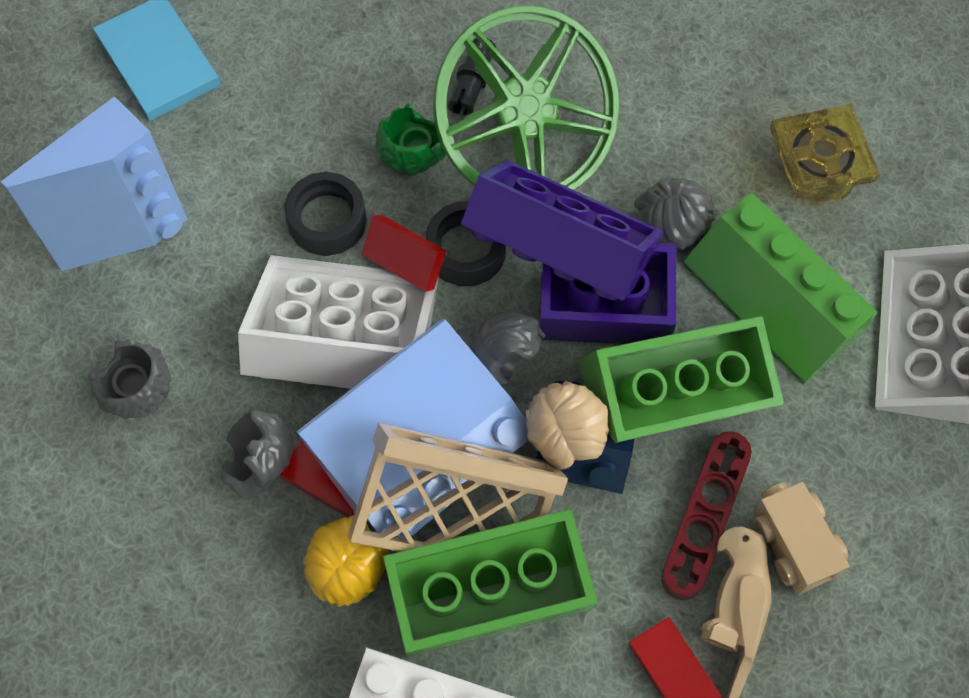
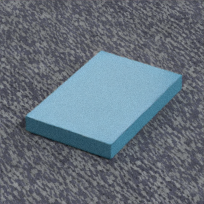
(157, 57)

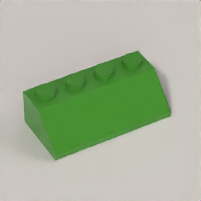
(770, 272)
(683, 378)
(489, 582)

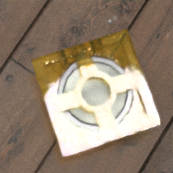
(820, 153)

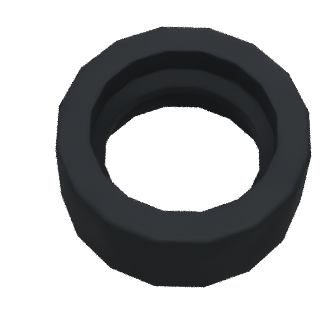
(320, 185)
(463, 272)

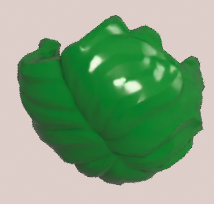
(408, 142)

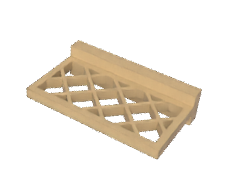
(458, 460)

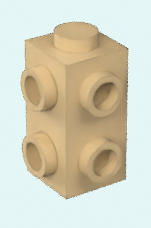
(799, 537)

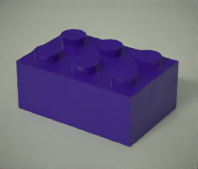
(578, 314)

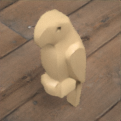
(741, 601)

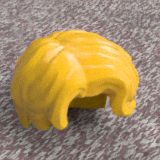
(339, 568)

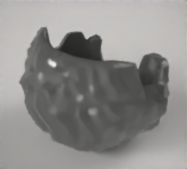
(678, 209)
(506, 340)
(133, 381)
(261, 453)

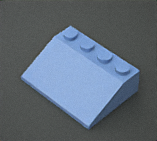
(98, 190)
(425, 388)

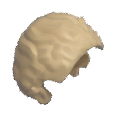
(567, 424)

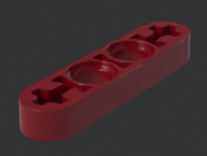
(711, 516)

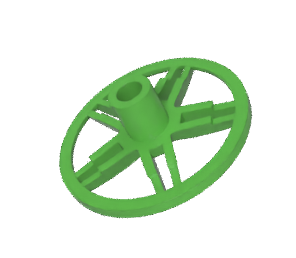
(525, 101)

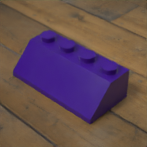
(561, 229)

